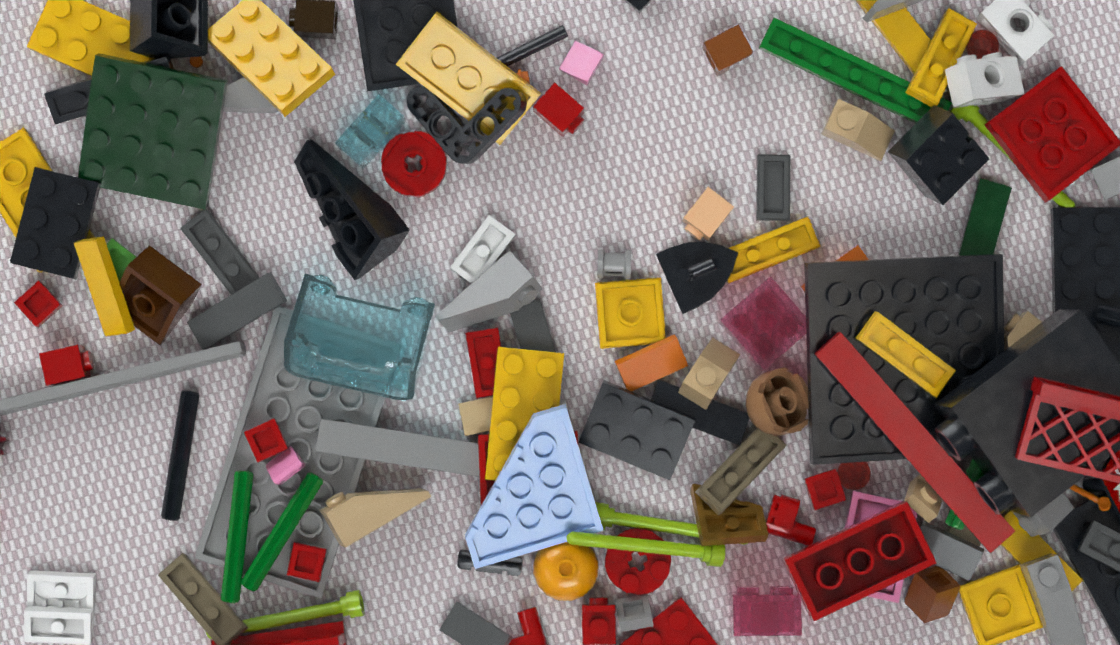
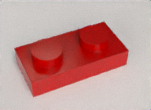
(483, 354)

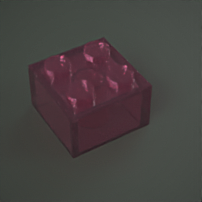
(765, 324)
(765, 612)

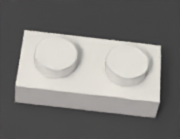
(483, 250)

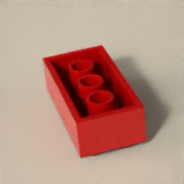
(859, 560)

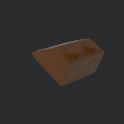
(157, 293)

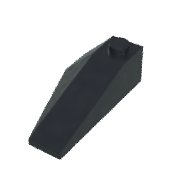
(359, 219)

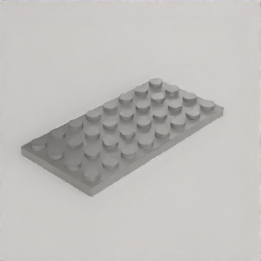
(298, 409)

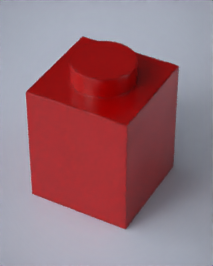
(559, 110)
(66, 365)

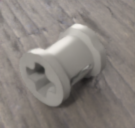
(614, 264)

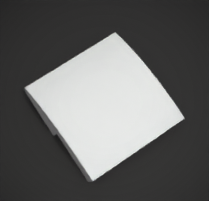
(60, 607)

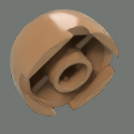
(778, 402)

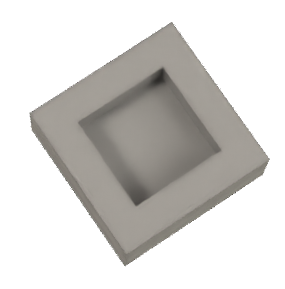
(634, 612)

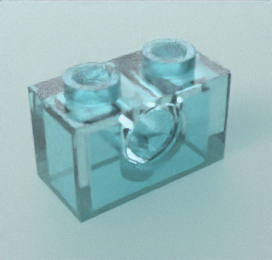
(370, 131)

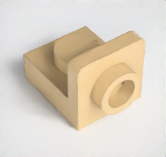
(923, 499)

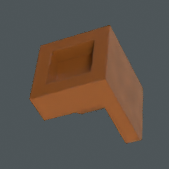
(727, 49)
(932, 593)

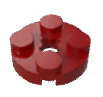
(418, 182)
(630, 579)

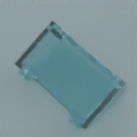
(357, 341)

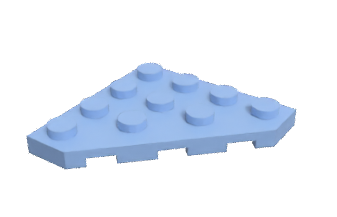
(536, 495)

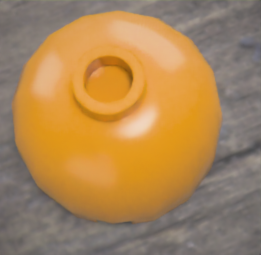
(565, 571)

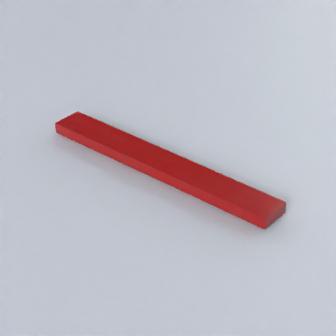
(913, 441)

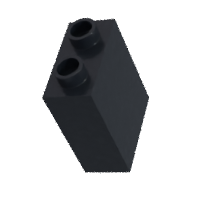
(991, 406)

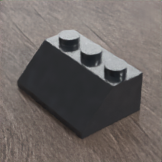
(169, 28)

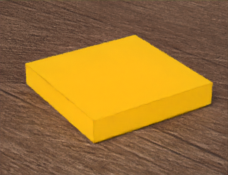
(630, 312)
(999, 606)

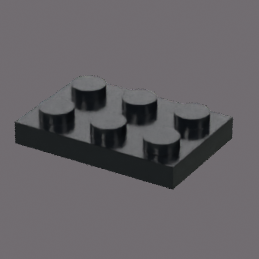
(53, 219)
(637, 430)

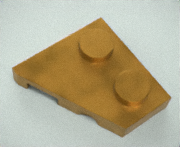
(735, 525)

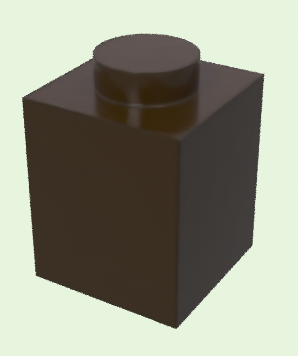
(314, 19)

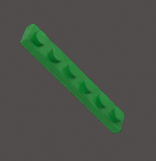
(844, 70)

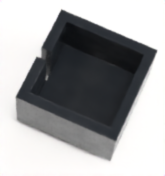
(938, 155)

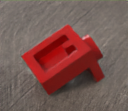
(598, 622)

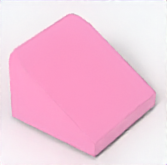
(581, 62)
(284, 466)

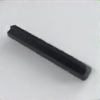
(180, 455)

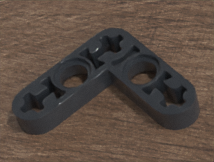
(459, 131)

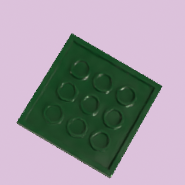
(152, 130)

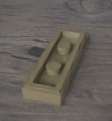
(739, 470)
(202, 601)

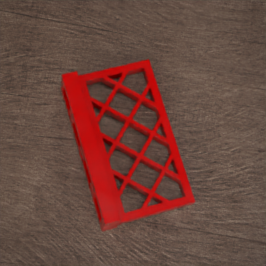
(1075, 399)
(319, 634)

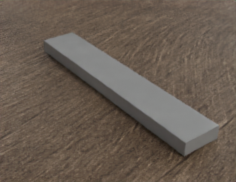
(398, 447)

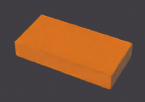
(651, 363)

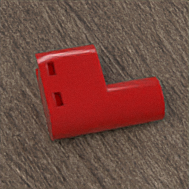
(782, 523)
(531, 629)

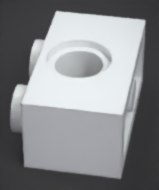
(1019, 44)
(984, 80)

